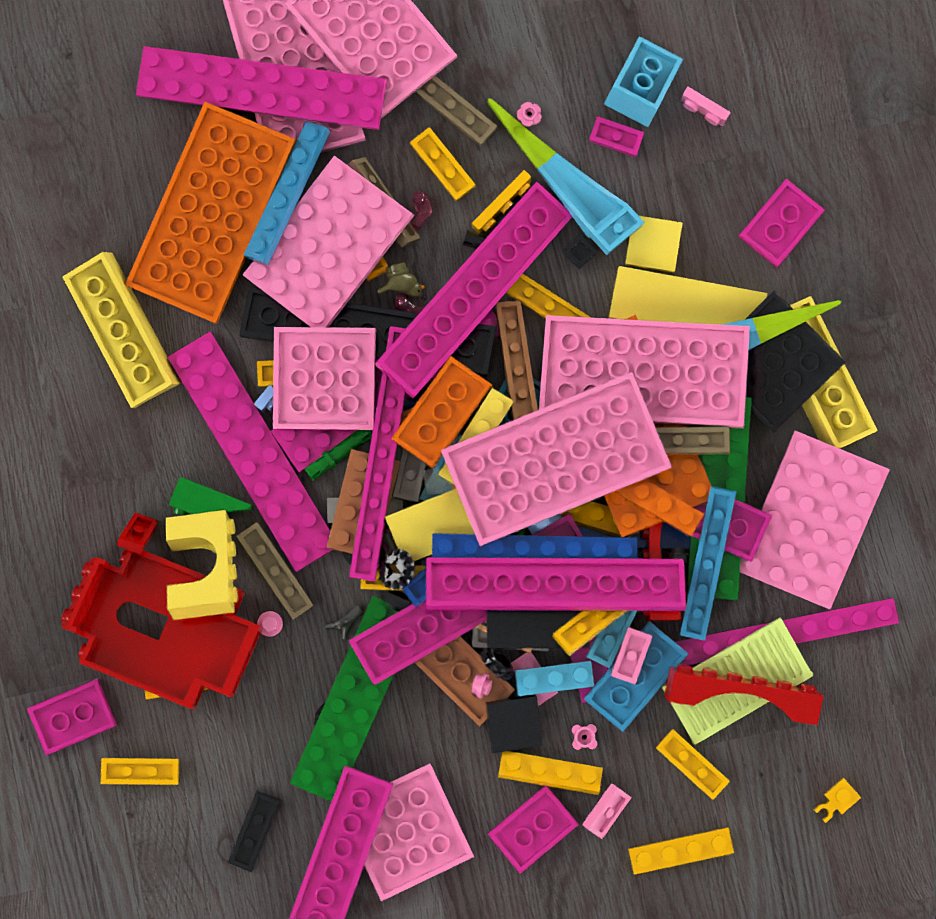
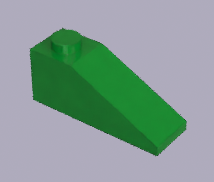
(196, 499)

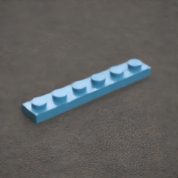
(287, 192)
(708, 563)

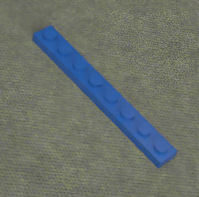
(533, 547)

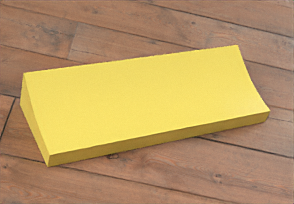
(679, 299)
(121, 329)
(836, 407)
(440, 515)

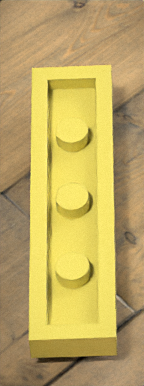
(487, 418)

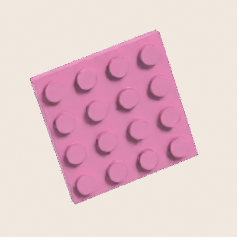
(324, 378)
(415, 835)

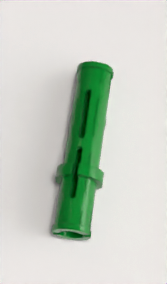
(336, 454)

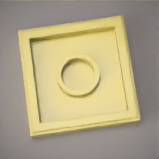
(654, 245)

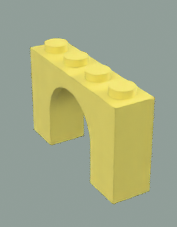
(216, 591)

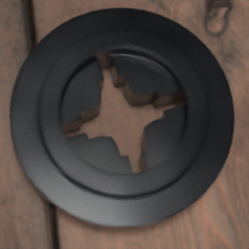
(404, 564)
(497, 664)

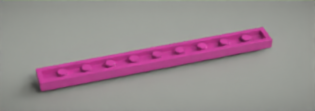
(378, 476)
(800, 628)

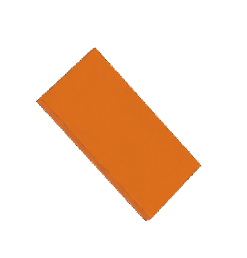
(441, 412)

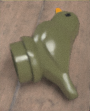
(401, 280)

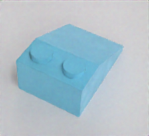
(643, 81)

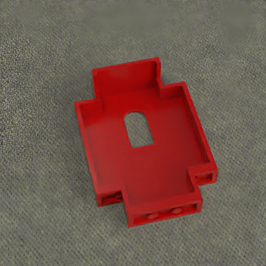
(190, 651)

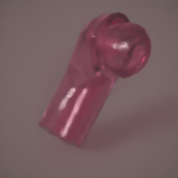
(423, 209)
(403, 304)

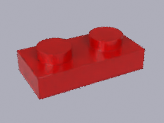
(137, 533)

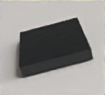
(513, 723)

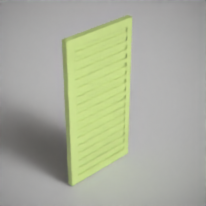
(764, 654)

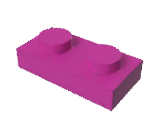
(616, 136)

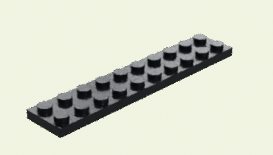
(265, 313)

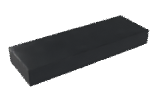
(254, 831)

